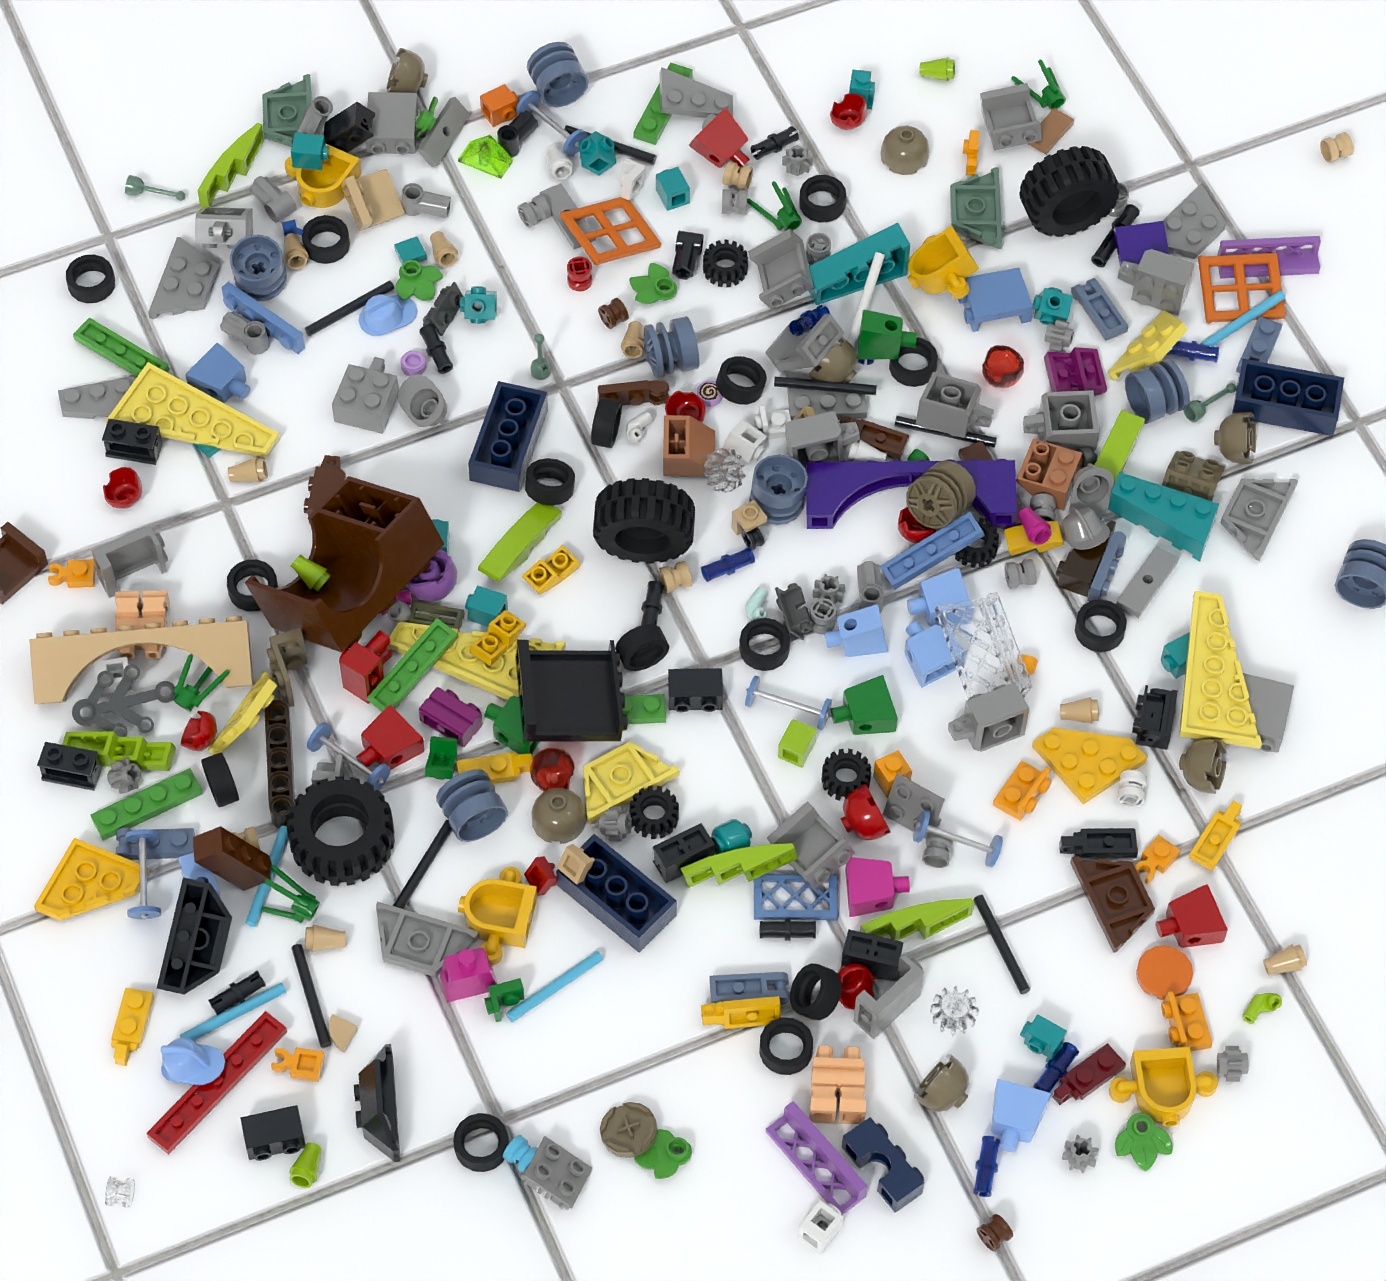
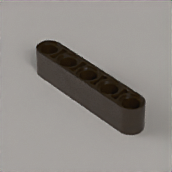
(279, 752)

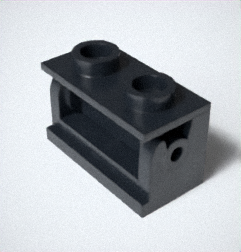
(349, 127)
(132, 441)
(695, 689)
(1155, 718)
(69, 766)
(682, 851)
(875, 952)
(273, 1133)

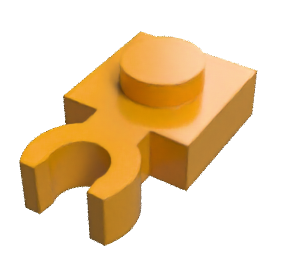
(970, 148)
(76, 574)
(1158, 856)
(303, 1065)

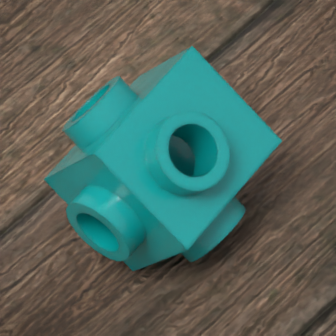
(597, 153)
(488, 301)
(1052, 305)

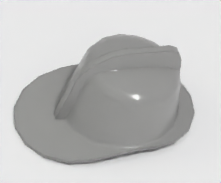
(422, 401)
(1092, 489)
(1084, 529)

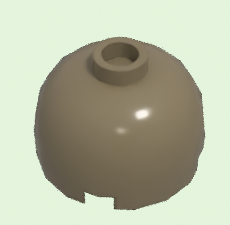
(407, 74)
(905, 150)
(837, 364)
(1237, 437)
(1203, 765)
(558, 815)
(944, 1086)

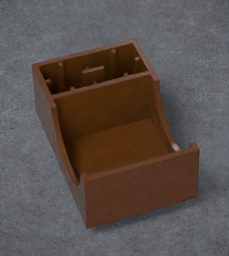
(371, 548)

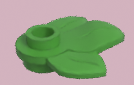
(426, 120)
(417, 284)
(652, 287)
(1143, 1145)
(661, 1156)

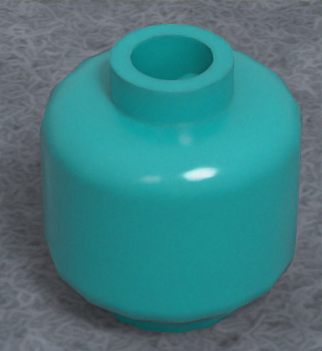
(731, 836)

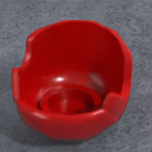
(849, 112)
(686, 405)
(123, 488)
(911, 528)
(199, 732)
(853, 981)

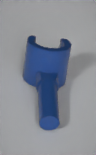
(290, 227)

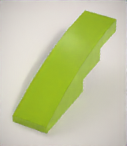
(233, 161)
(1120, 443)
(518, 541)
(112, 748)
(751, 861)
(925, 918)

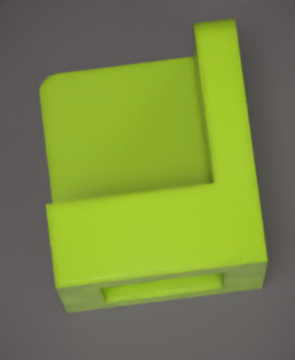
(797, 743)

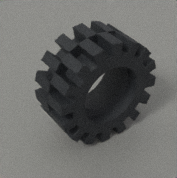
(725, 274)
(983, 553)
(842, 761)
(656, 798)

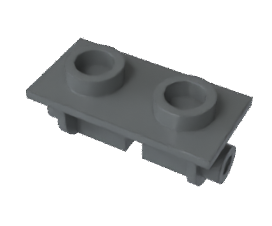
(447, 306)
(796, 620)

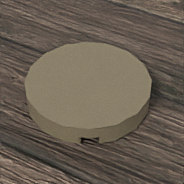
(628, 1130)

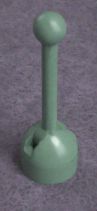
(135, 186)
(538, 364)
(1197, 409)

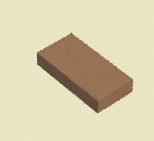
(1052, 130)

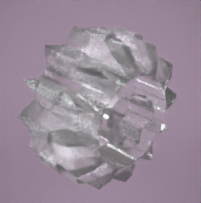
(724, 470)
(952, 1019)

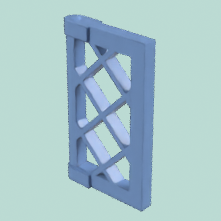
(782, 913)

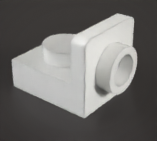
(631, 178)
(771, 423)

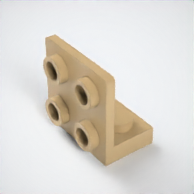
(372, 199)

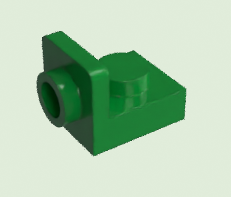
(505, 994)

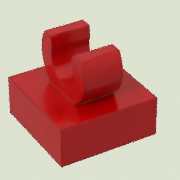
(541, 875)

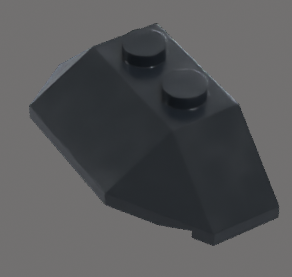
(195, 938)
(378, 1103)

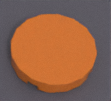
(1164, 970)

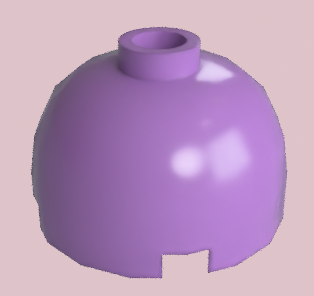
(436, 580)

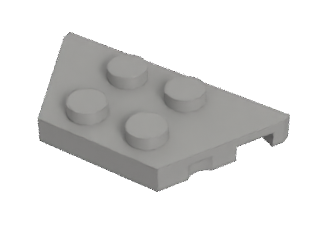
(1193, 224)
(185, 281)
(1256, 512)
(419, 940)

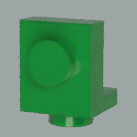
(441, 758)

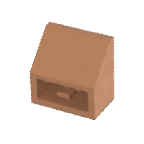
(686, 446)
(1049, 471)

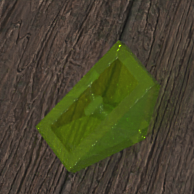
(486, 156)

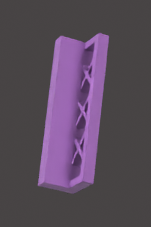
(1291, 259)
(824, 1151)

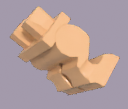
(153, 608)
(841, 1076)

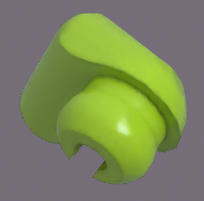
(1259, 1004)

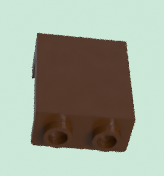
(19, 561)

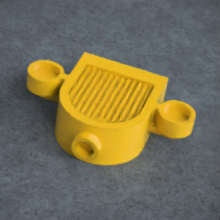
(323, 186)
(942, 265)
(500, 911)
(1163, 1084)

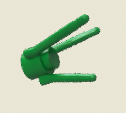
(1051, 93)
(787, 215)
(189, 696)
(303, 905)

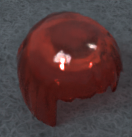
(1002, 366)
(552, 769)

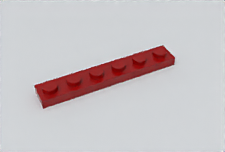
(202, 1099)

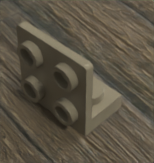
(1193, 475)
(286, 654)

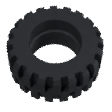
(1069, 191)
(644, 520)
(335, 800)

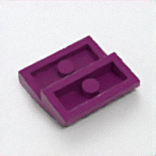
(1075, 371)

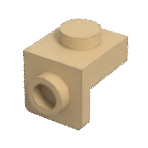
(747, 517)

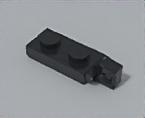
(1101, 843)

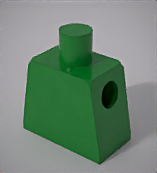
(882, 336)
(867, 708)
(508, 726)

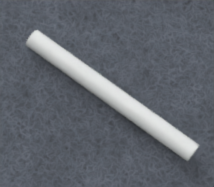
(866, 297)

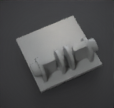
(909, 800)
(556, 1173)

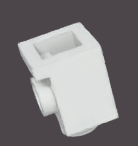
(746, 441)
(116, 668)
(820, 1215)

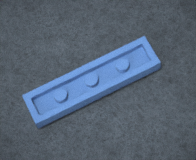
(254, 311)
(932, 550)

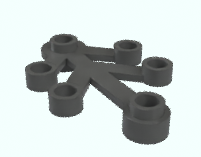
(118, 703)

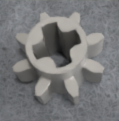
(797, 160)
(1059, 335)
(829, 588)
(124, 776)
(615, 823)
(1232, 1063)
(1087, 1156)

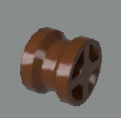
(613, 313)
(994, 1232)

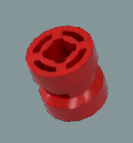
(579, 274)

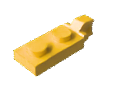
(499, 767)
(1217, 837)
(741, 1012)
(131, 1023)

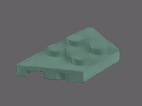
(285, 110)
(977, 208)

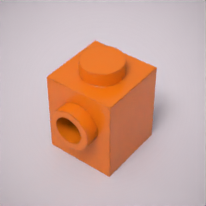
(499, 105)

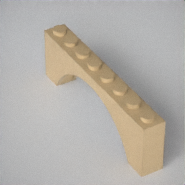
(62, 659)

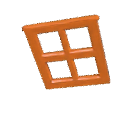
(623, 250)
(1240, 285)

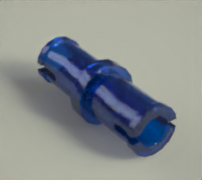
(807, 320)
(1195, 351)
(727, 564)
(1057, 1067)
(986, 1166)

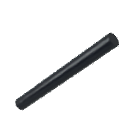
(624, 149)
(347, 309)
(825, 385)
(970, 436)
(423, 865)
(1001, 944)
(311, 996)

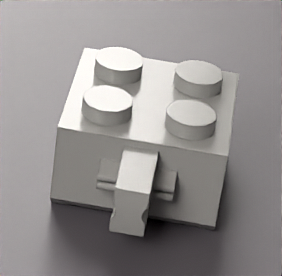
(222, 226)
(1158, 280)
(366, 397)
(952, 406)
(1066, 419)
(819, 438)
(992, 718)

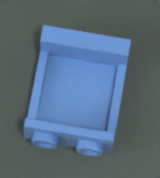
(996, 297)

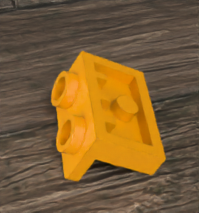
(1022, 789)
(1186, 1021)

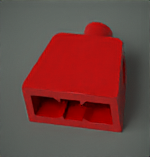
(721, 141)
(390, 740)
(1193, 919)

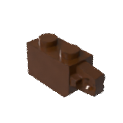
(324, 482)

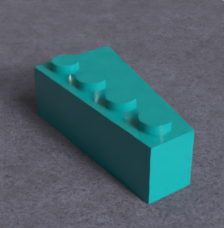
(849, 268)
(1165, 512)

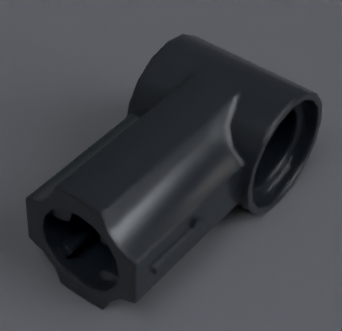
(515, 133)
(687, 250)

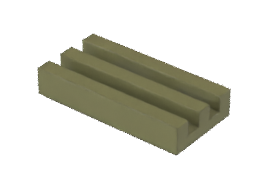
(424, 619)

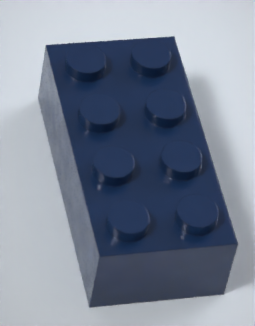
(1289, 397)
(508, 436)
(620, 896)

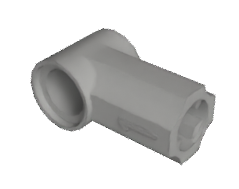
(313, 120)
(418, 201)
(276, 203)
(246, 331)
(870, 585)

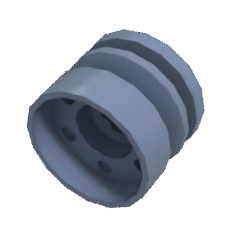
(557, 74)
(258, 267)
(666, 347)
(1157, 391)
(779, 488)
(1363, 574)
(471, 805)

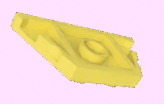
(1150, 345)
(247, 713)
(621, 774)

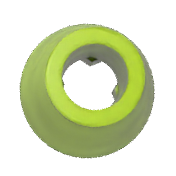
(938, 69)
(310, 572)
(305, 1168)

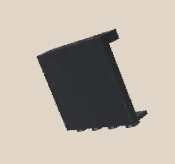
(570, 694)

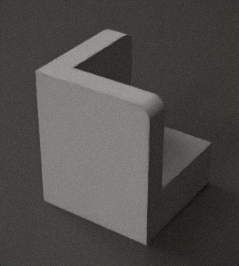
(328, 770)

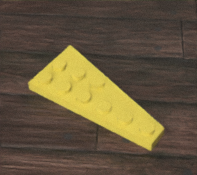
(191, 415)
(460, 663)
(1214, 685)

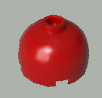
(863, 815)

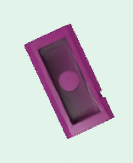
(451, 716)

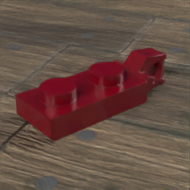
(1089, 1075)

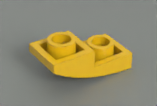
(1018, 542)
(552, 571)
(497, 640)

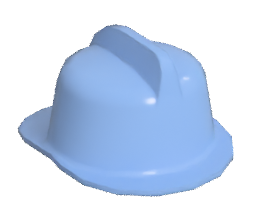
(386, 314)
(191, 1062)

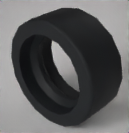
(827, 184)
(326, 224)
(90, 263)
(745, 367)
(915, 377)
(606, 422)
(551, 469)
(242, 570)
(1101, 608)
(642, 647)
(761, 661)
(220, 779)
(802, 990)
(785, 1066)
(474, 1122)

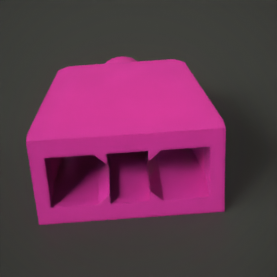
(872, 886)
(466, 974)

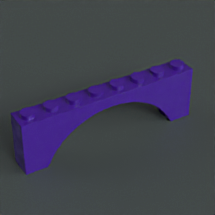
(840, 485)

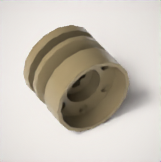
(940, 494)

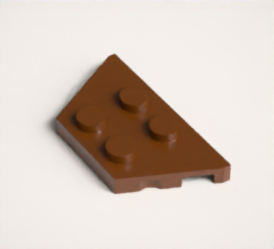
(1115, 897)

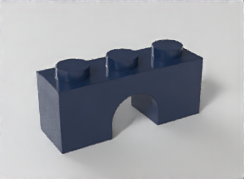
(869, 1144)

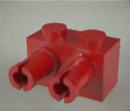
(363, 665)

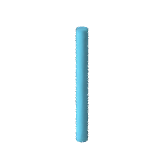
(1244, 319)
(263, 889)
(554, 986)
(234, 1012)

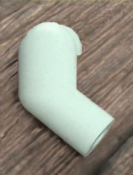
(753, 605)

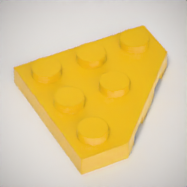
(1088, 760)
(87, 880)

